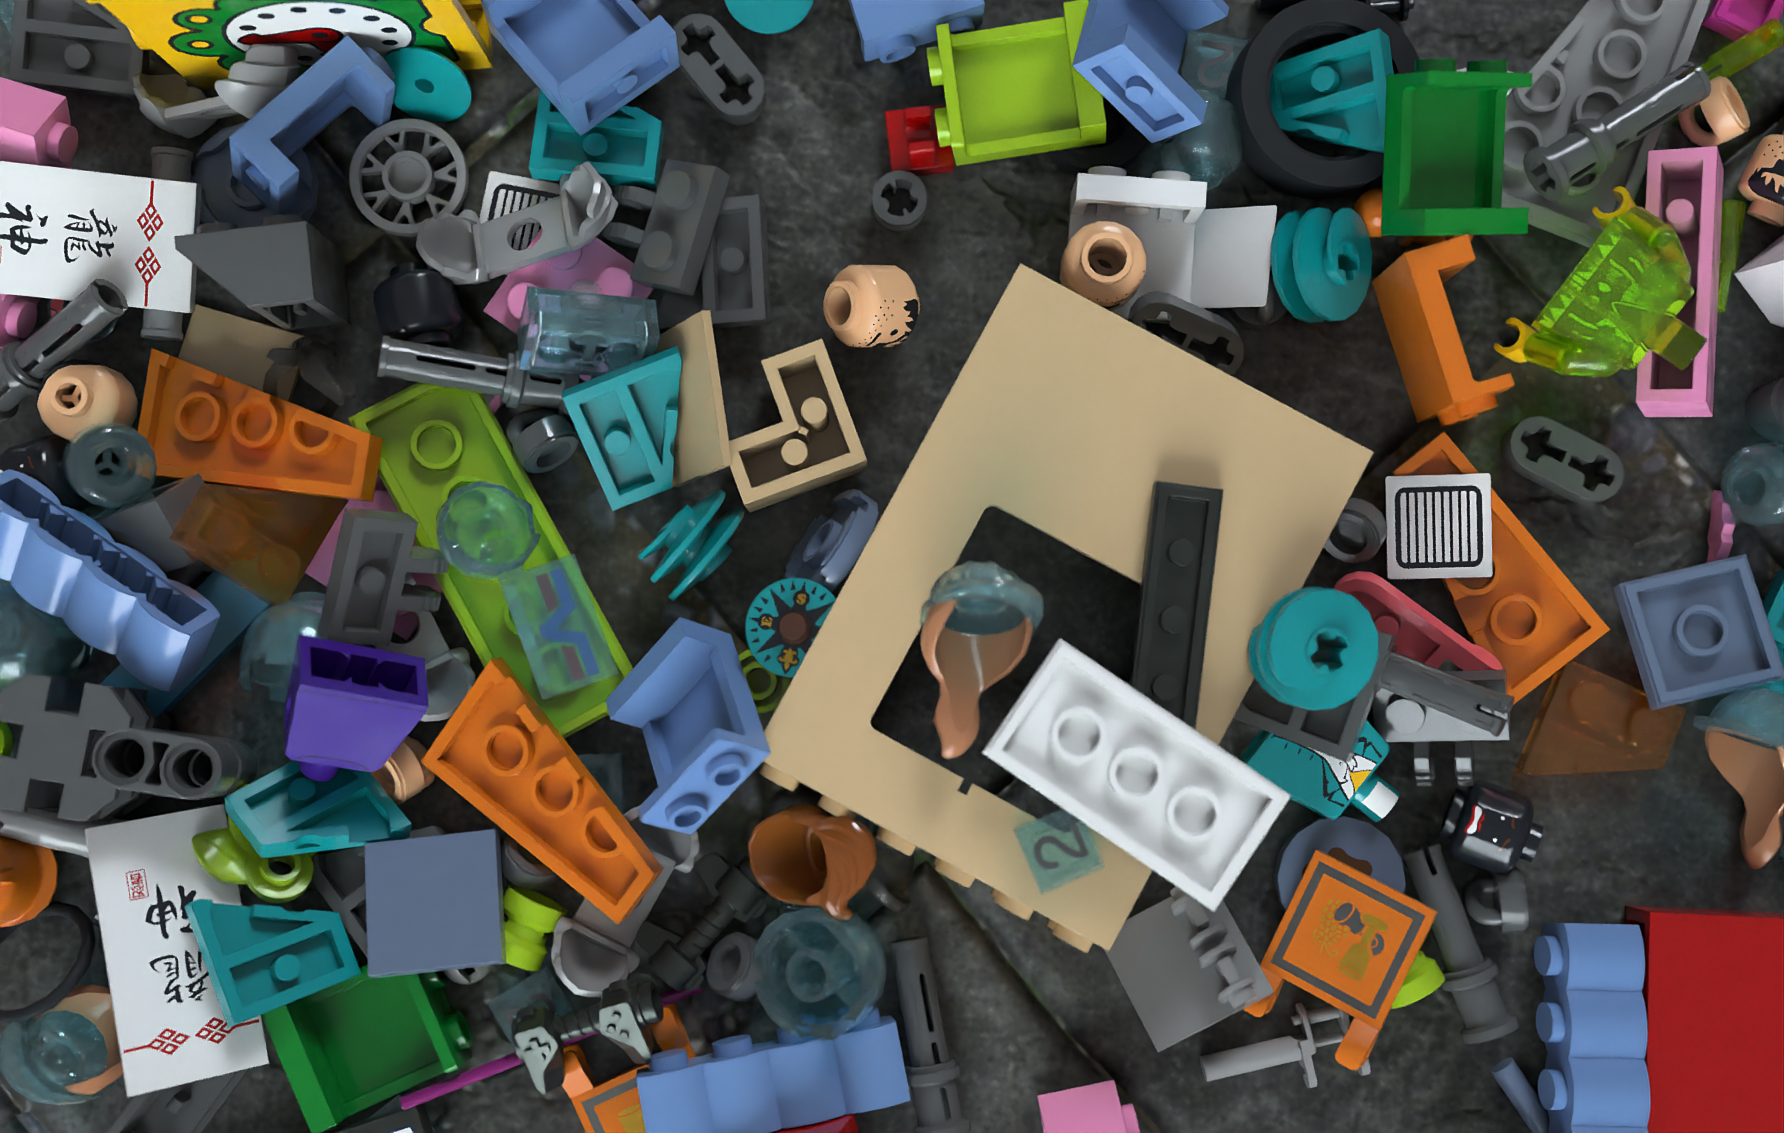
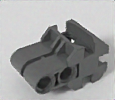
(88, 747)

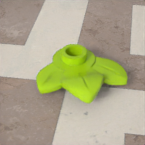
(233, 860)

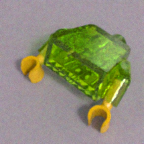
(1615, 302)

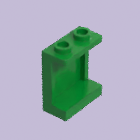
(1448, 150)
(366, 1042)

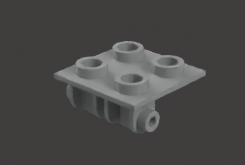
(1185, 967)

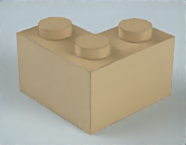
(811, 444)

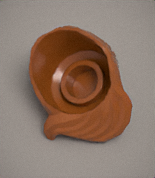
(812, 858)

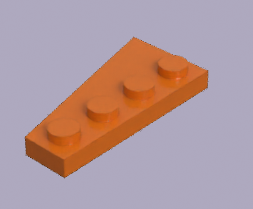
(250, 437)
(1528, 606)
(533, 786)

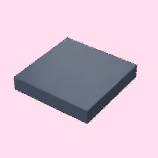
(1699, 632)
(434, 903)

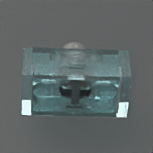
(584, 330)

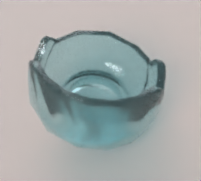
(485, 530)

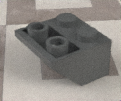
(275, 269)

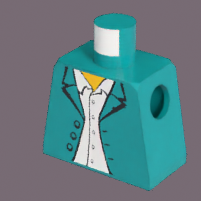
(1323, 781)

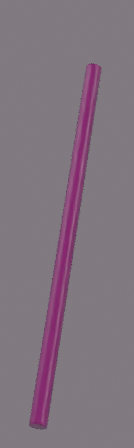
(503, 1064)

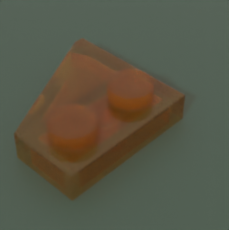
(256, 535)
(1597, 726)

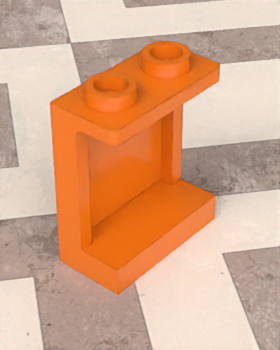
(1427, 336)

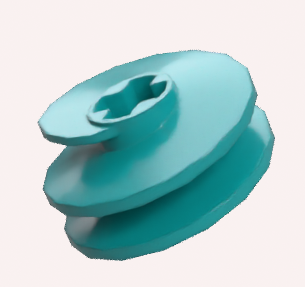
(1321, 263)
(694, 541)
(1286, 639)

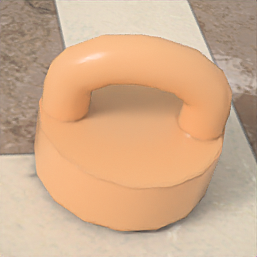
(1723, 112)
(404, 773)

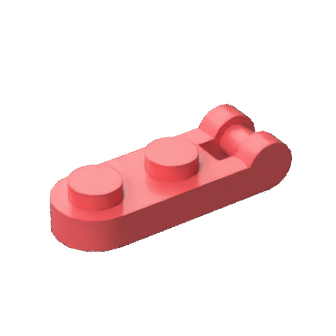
(1417, 631)

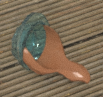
(973, 637)
(1748, 750)
(65, 1052)

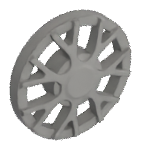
(407, 175)

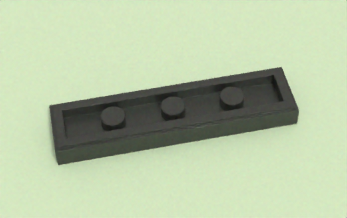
(1176, 596)

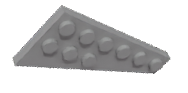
(1586, 72)

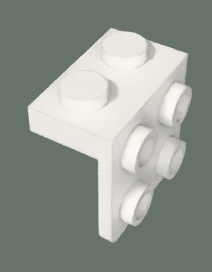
(1157, 211)

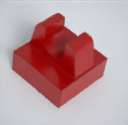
(915, 142)

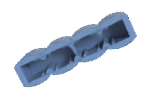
(100, 587)
(1593, 1028)
(774, 1082)

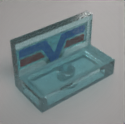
(558, 626)

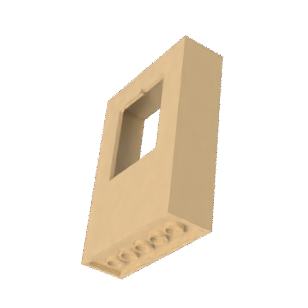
(1066, 429)

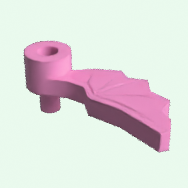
(1720, 528)

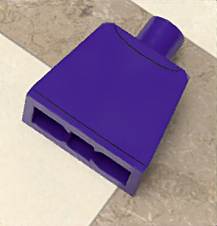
(350, 706)

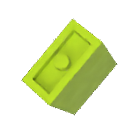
(1015, 89)

